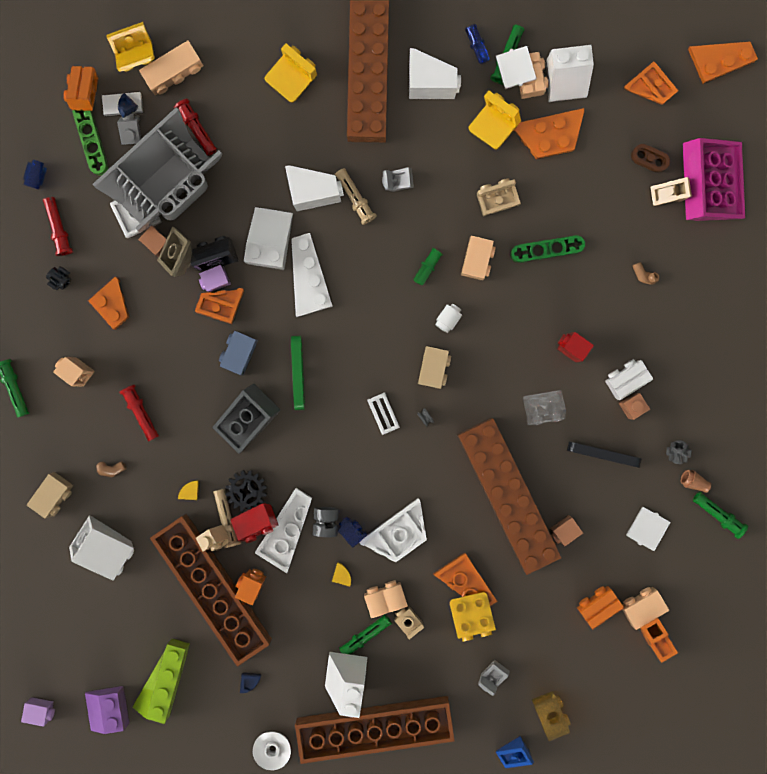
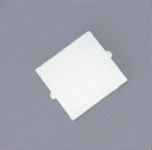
(516, 67)
(648, 528)

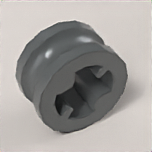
(425, 417)

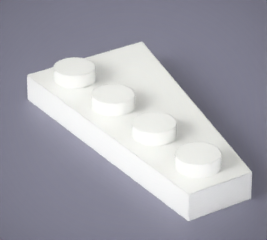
(309, 282)
(280, 544)

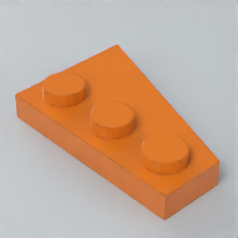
(720, 59)
(464, 578)

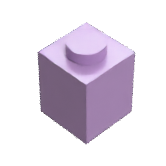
(214, 279)
(38, 712)

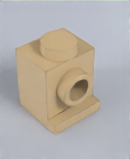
(213, 539)
(416, 625)

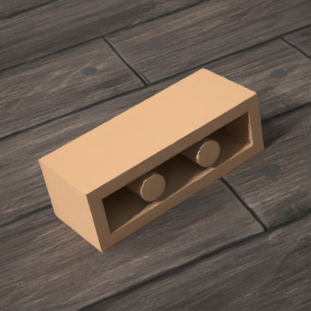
(171, 68)

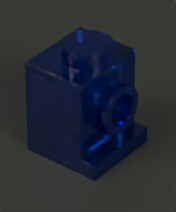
(351, 531)

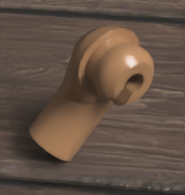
(644, 276)
(108, 471)

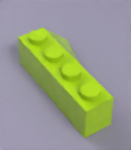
(160, 690)

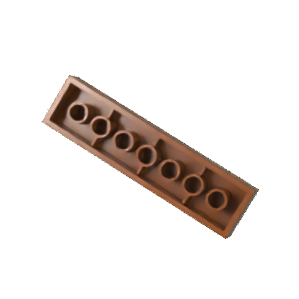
(368, 71)
(509, 496)
(211, 590)
(375, 731)

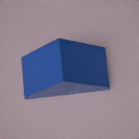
(515, 754)

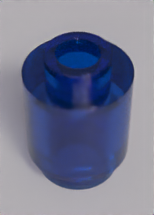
(34, 174)

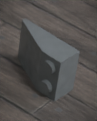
(246, 418)

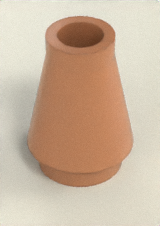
(694, 481)

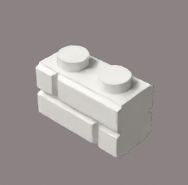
(629, 379)

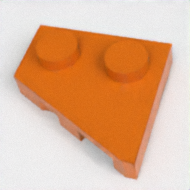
(652, 85)
(111, 304)
(220, 305)

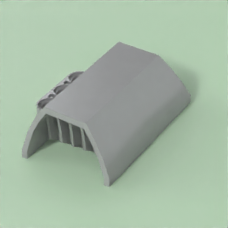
(158, 173)

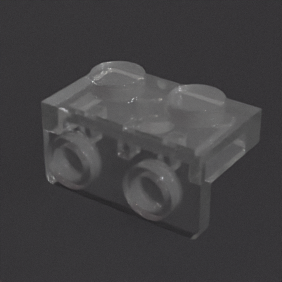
(544, 407)

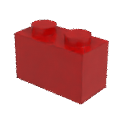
(574, 346)
(254, 523)

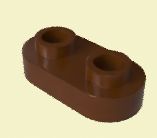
(650, 156)

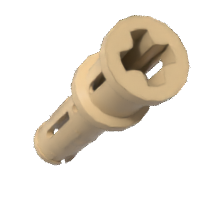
(359, 205)
(225, 516)

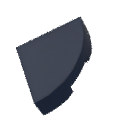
(126, 105)
(249, 681)

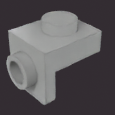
(129, 129)
(398, 179)
(493, 677)

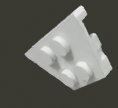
(399, 533)

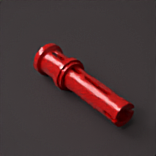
(191, 119)
(59, 235)
(135, 404)

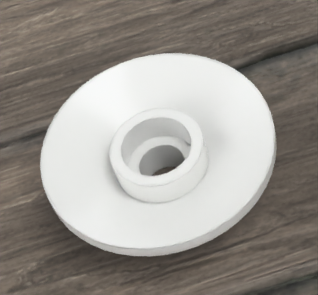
(271, 759)

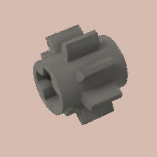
(678, 452)

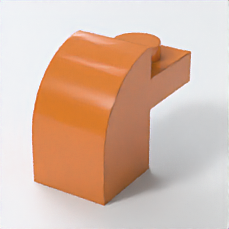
(658, 640)

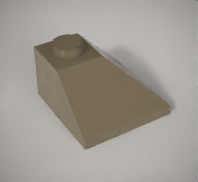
(176, 253)

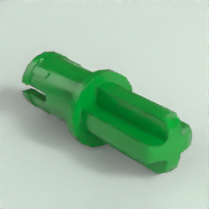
(427, 266)

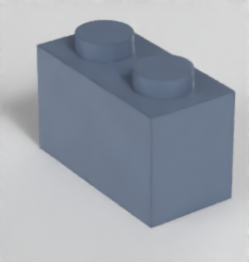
(238, 352)

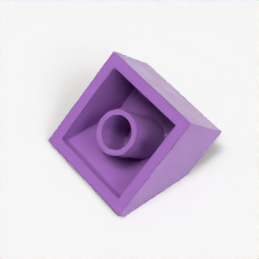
(107, 710)

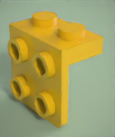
(131, 47)
(291, 73)
(495, 120)
(472, 616)

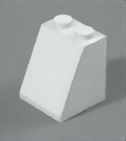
(569, 72)
(431, 77)
(312, 188)
(100, 549)
(346, 682)

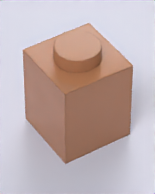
(153, 240)
(634, 406)
(566, 531)

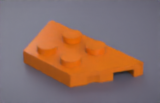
(551, 133)

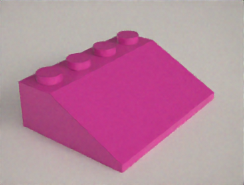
(714, 179)

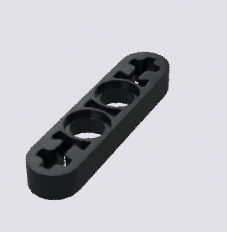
(604, 454)

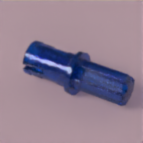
(477, 44)

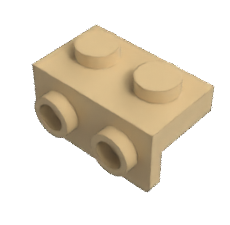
(498, 197)

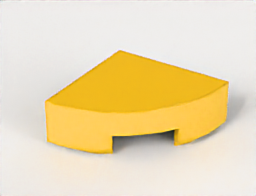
(190, 491)
(342, 575)

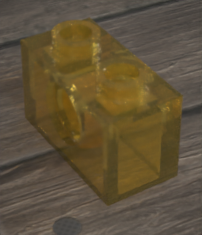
(555, 726)

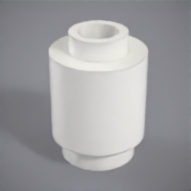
(448, 318)

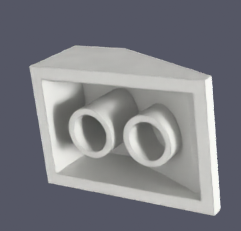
(268, 238)

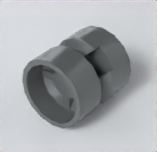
(327, 515)

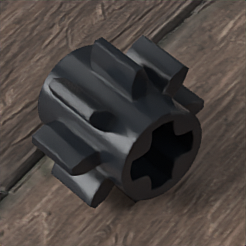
(58, 278)

